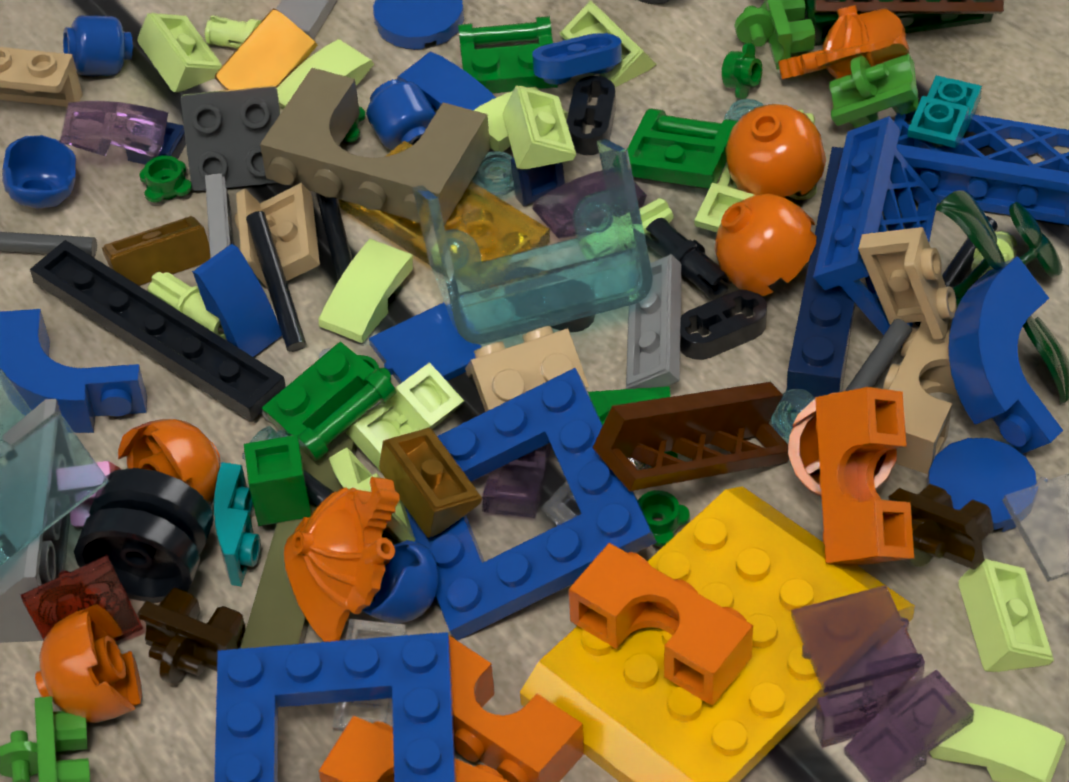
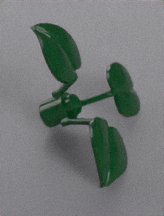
(971, 219)

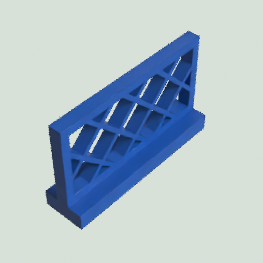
(999, 177)
(856, 209)

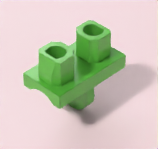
(772, 24)
(873, 89)
(54, 733)

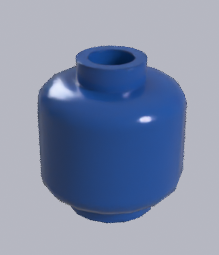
(97, 45)
(399, 112)

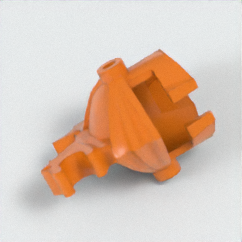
(873, 34)
(340, 555)

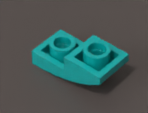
(945, 111)
(233, 524)

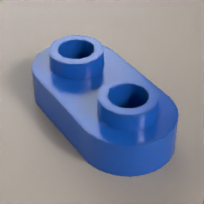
(577, 56)

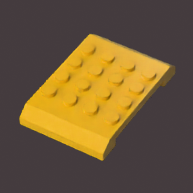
(656, 731)

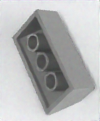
(37, 561)

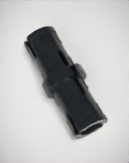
(691, 254)

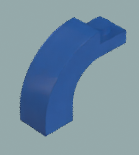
(987, 359)
(78, 391)

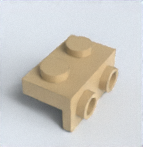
(38, 77)
(292, 229)
(909, 278)
(511, 371)

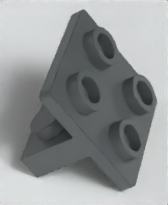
(226, 134)

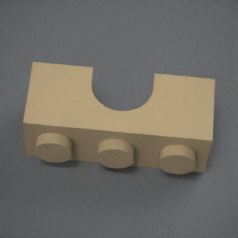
(926, 418)

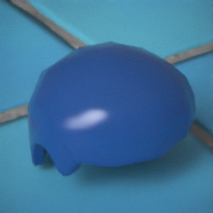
(38, 171)
(406, 585)

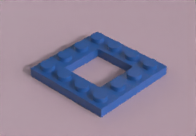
(557, 413)
(404, 668)

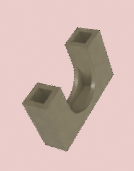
(319, 115)

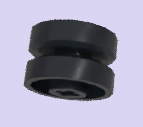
(149, 530)

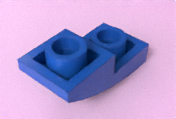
(446, 83)
(238, 300)

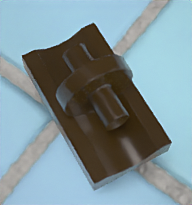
(944, 530)
(184, 642)

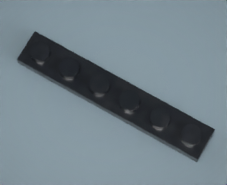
(158, 330)

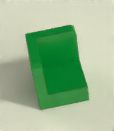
(277, 480)

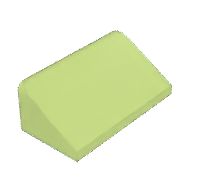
(593, 20)
(177, 51)
(537, 129)
(1004, 617)

